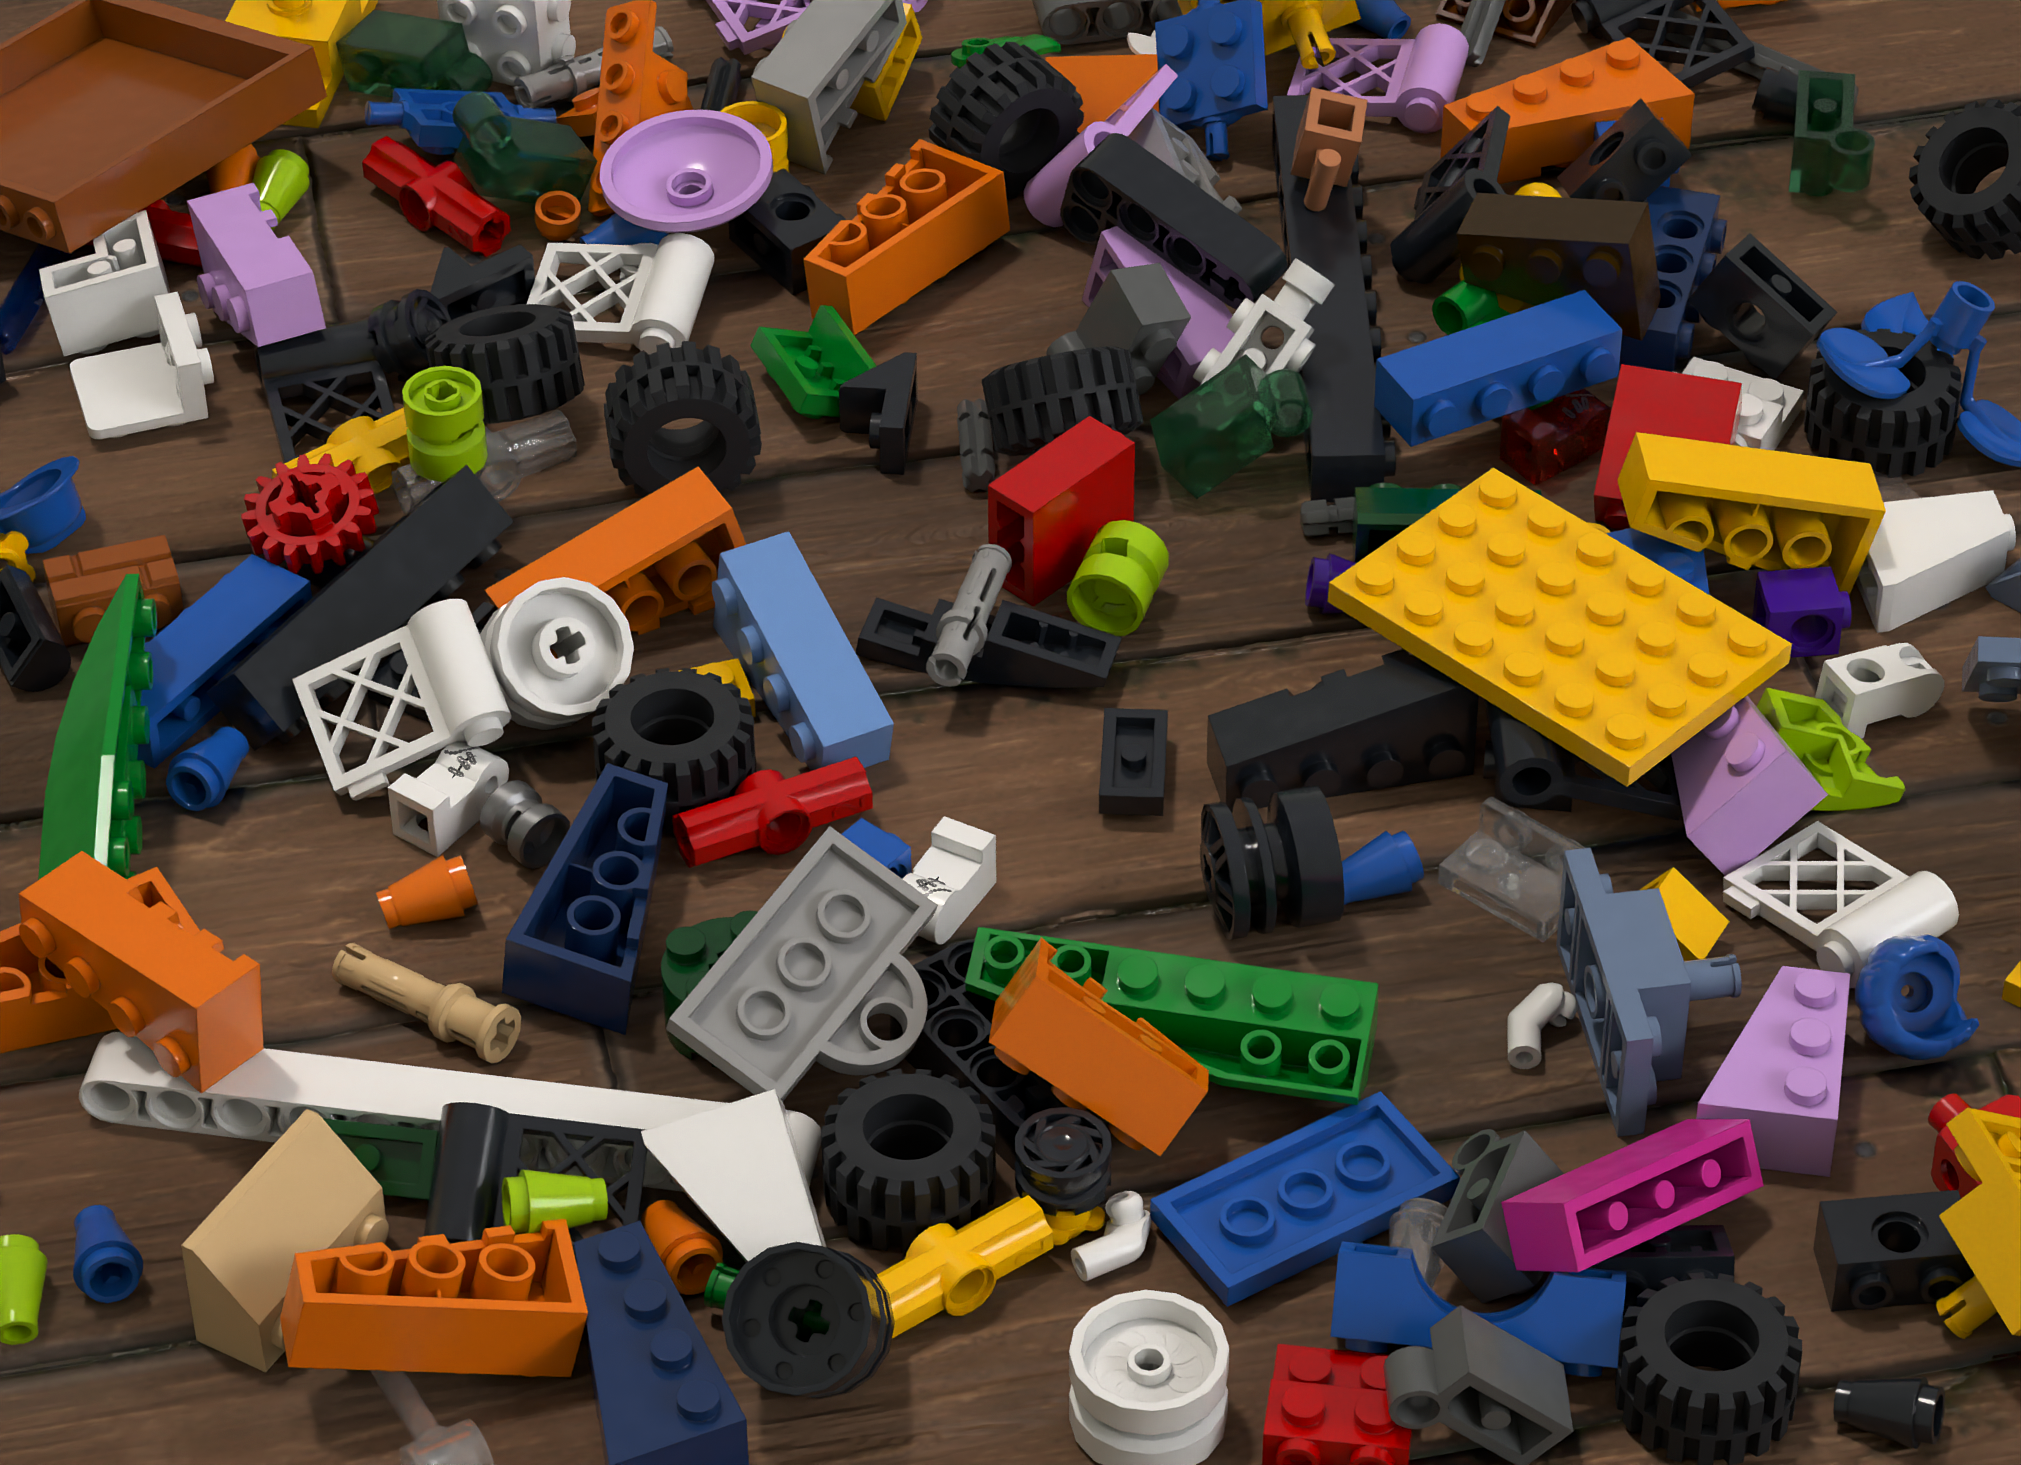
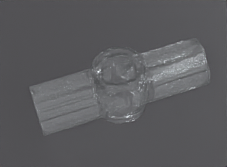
(511, 456)

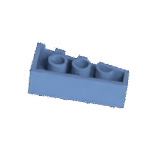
(798, 655)

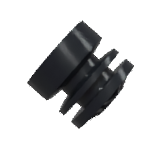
(1285, 860)
(767, 1314)

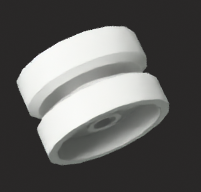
(585, 633)
(1148, 1380)

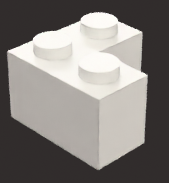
(108, 292)

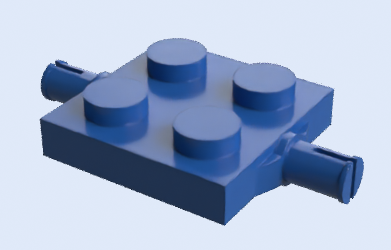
(1218, 68)
(430, 119)

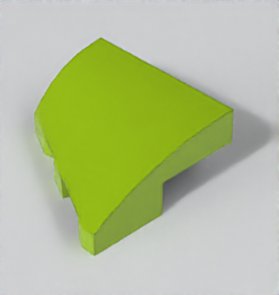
(1829, 752)

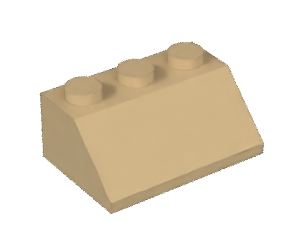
(293, 1201)

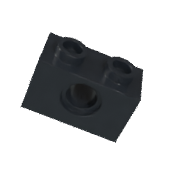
(1627, 159)
(784, 229)
(1790, 307)
(1888, 1251)

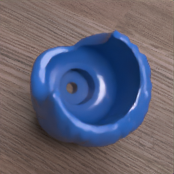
(1926, 1019)

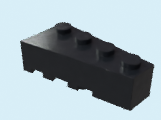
(1346, 734)

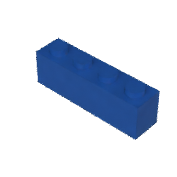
(1497, 368)
(210, 642)

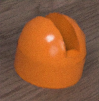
(557, 215)

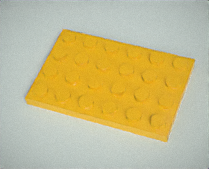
(1560, 625)

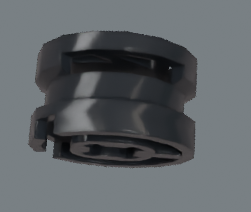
(402, 331)
(1062, 1161)

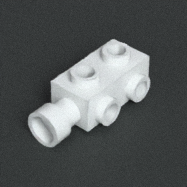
(1286, 312)

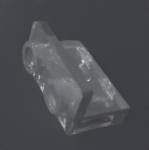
(1511, 869)

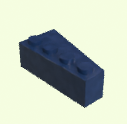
(589, 913)
(648, 1363)

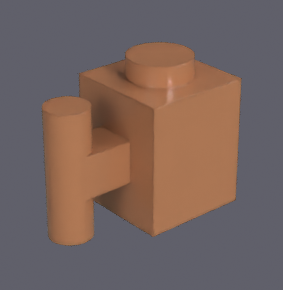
(1327, 143)

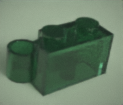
(410, 53)
(1824, 143)
(518, 155)
(1229, 423)

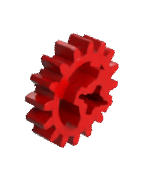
(310, 513)

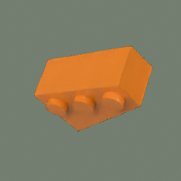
(1095, 1053)

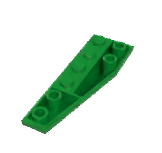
(96, 747)
(1235, 1019)

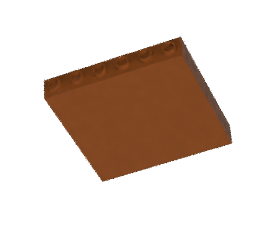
(129, 104)

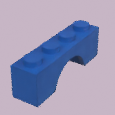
(1387, 1300)

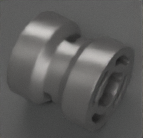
(521, 821)

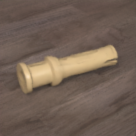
(449, 1010)

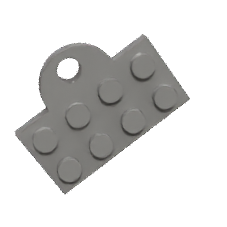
(813, 974)

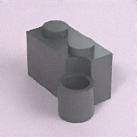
(1136, 313)
(1474, 1228)
(1481, 1387)

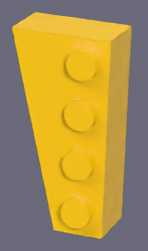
(1753, 504)

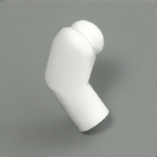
(1526, 1020)
(1122, 1240)

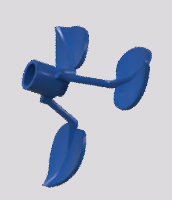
(1950, 329)

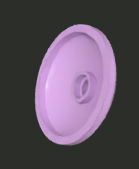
(686, 171)

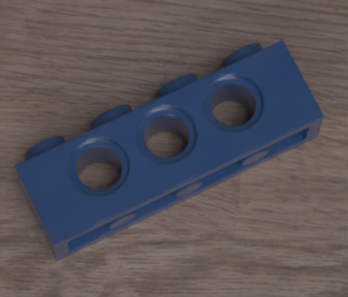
(1684, 241)

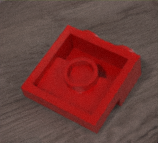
(1331, 1410)

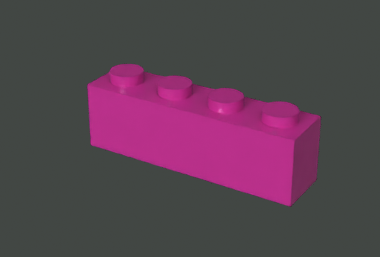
(1632, 1195)

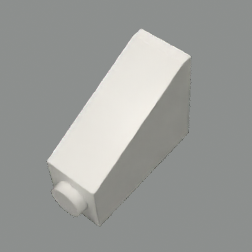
(1933, 555)
(741, 1172)

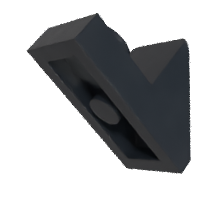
(489, 284)
(883, 406)

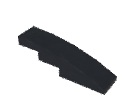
(1019, 650)

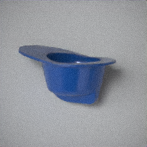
(44, 505)

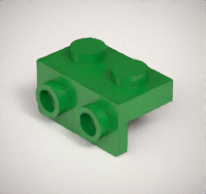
(813, 362)

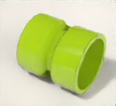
(444, 422)
(1118, 577)

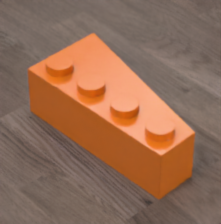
(1558, 107)
(907, 235)
(440, 1306)

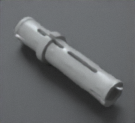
(574, 75)
(964, 628)

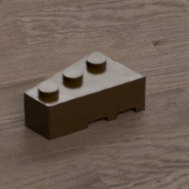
(1560, 246)

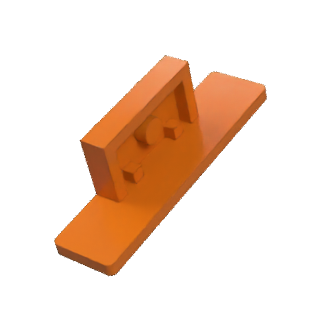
(632, 84)

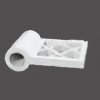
(661, 293)
(454, 688)
(1863, 917)

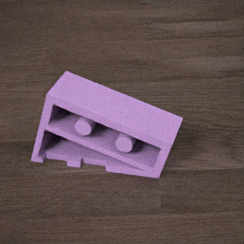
(249, 273)
(1207, 312)
(1741, 786)
(1788, 1071)

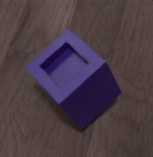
(1803, 609)

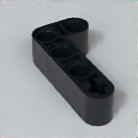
(1172, 218)
(958, 1045)

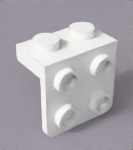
(513, 34)
(147, 383)

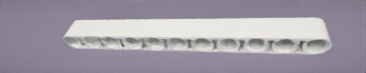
(279, 1085)

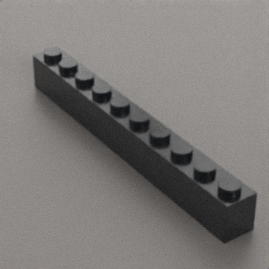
(1347, 432)

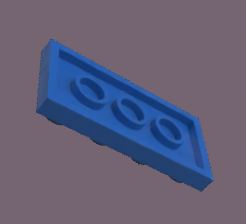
(1301, 1197)

